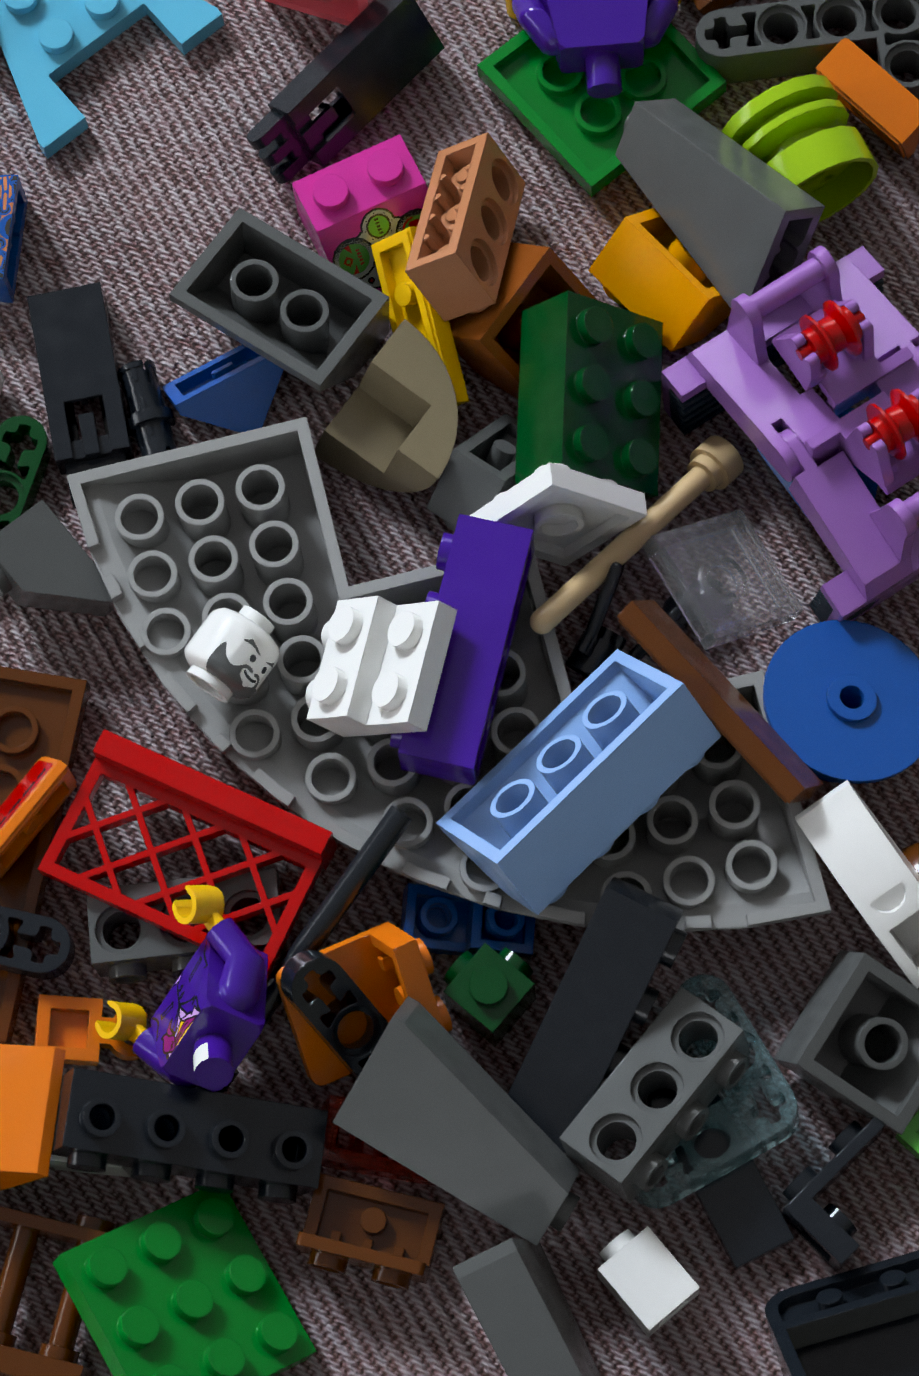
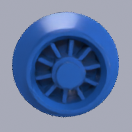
(846, 701)

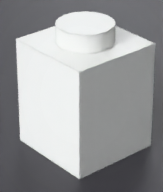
(646, 1279)

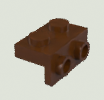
(371, 1231)

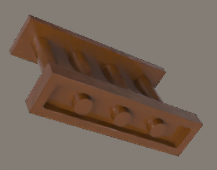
(58, 1355)

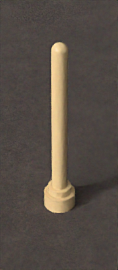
(711, 467)

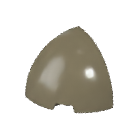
(398, 420)

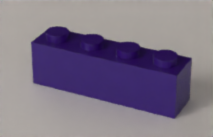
(485, 582)

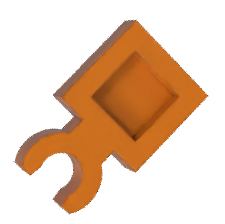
(70, 1025)

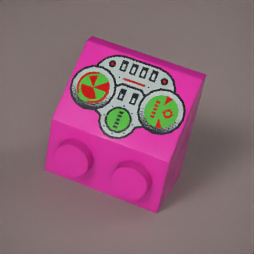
(361, 204)

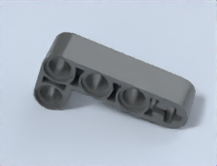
(807, 26)

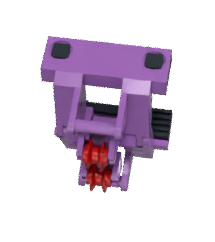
(854, 344)

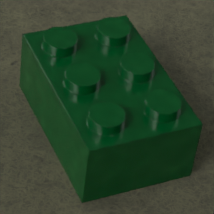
(590, 391)

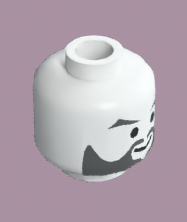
(232, 653)

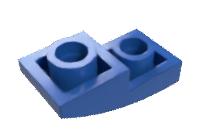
(459, 925)

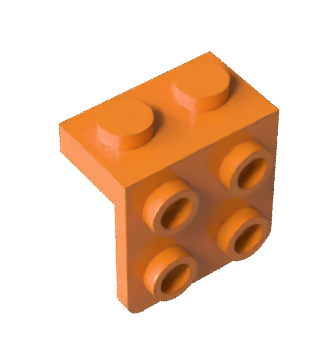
(387, 969)

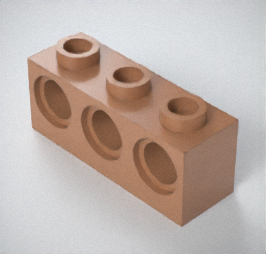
(465, 227)

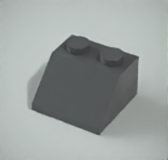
(860, 1040)

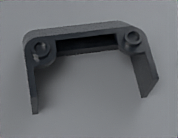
(850, 1322)

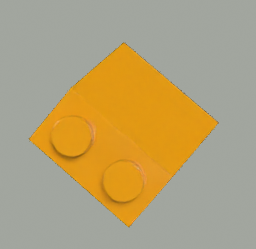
(659, 279)

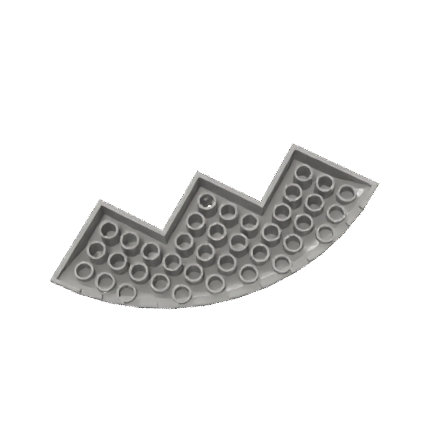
(255, 529)

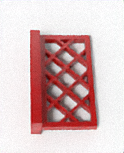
(197, 798)

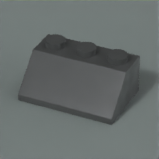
(285, 302)

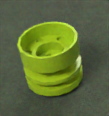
(806, 139)

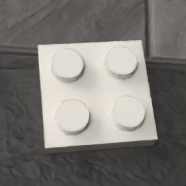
(566, 511)

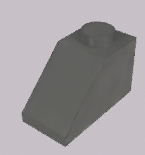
(477, 471)
(48, 567)

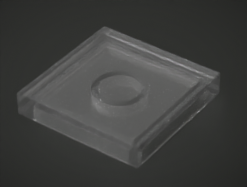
(722, 578)

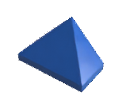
(227, 391)

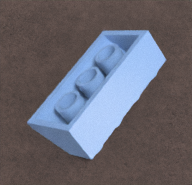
(580, 779)

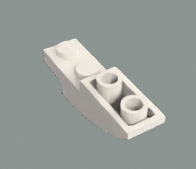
(868, 870)

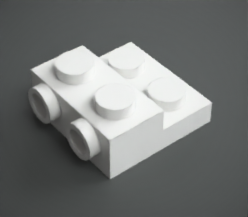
(380, 666)

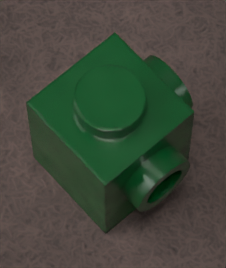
(489, 991)

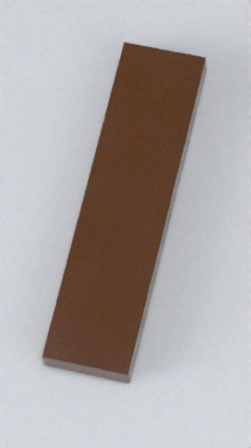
(720, 701)

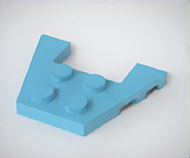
(55, 36)

